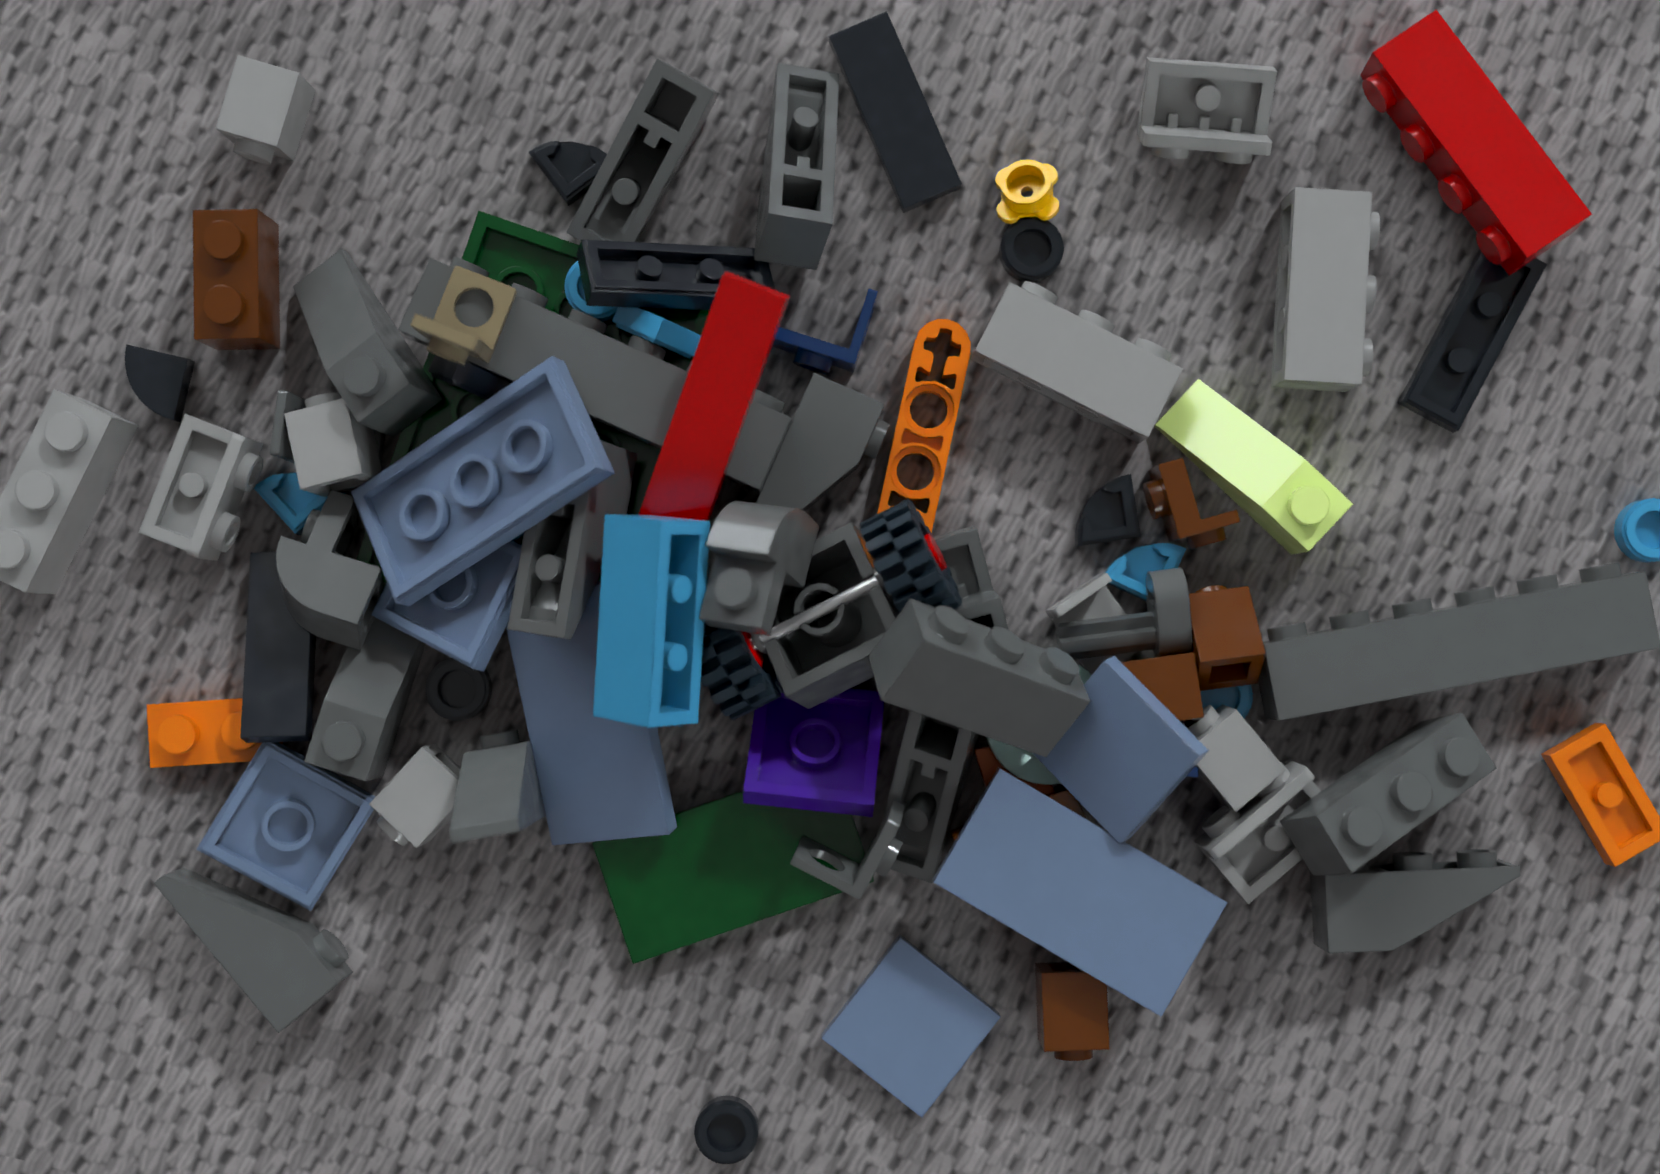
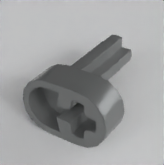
(1162, 629)

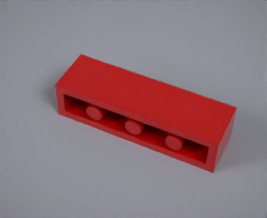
(1472, 143)

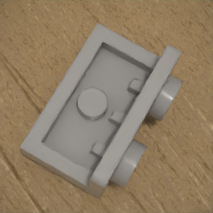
(1206, 109)
(203, 489)
(1251, 843)

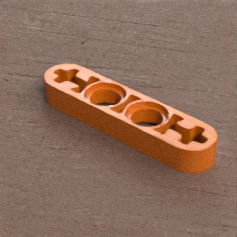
(927, 442)

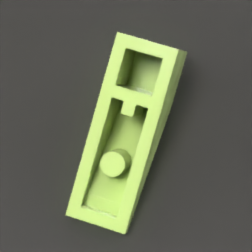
(1254, 468)

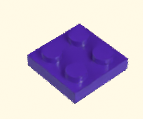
(816, 755)

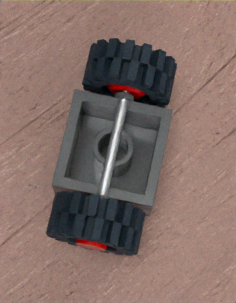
(835, 621)

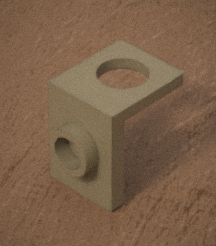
(455, 340)

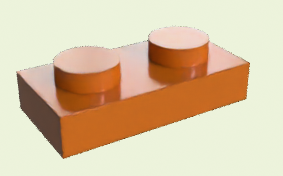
(197, 733)
(1604, 794)

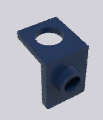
(822, 355)

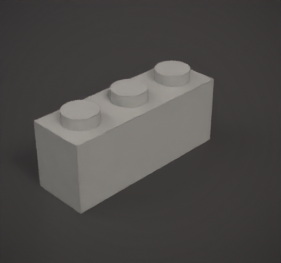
(1324, 290)
(1077, 361)
(58, 490)

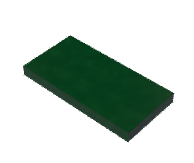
(717, 871)

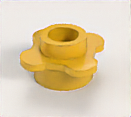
(1023, 177)

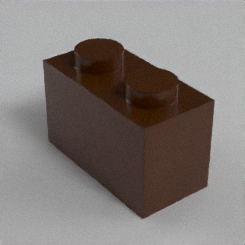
(236, 279)

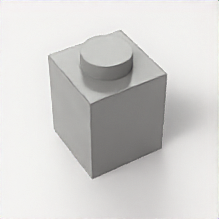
(264, 110)
(331, 446)
(1237, 758)
(418, 797)

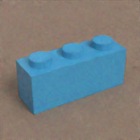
(651, 620)

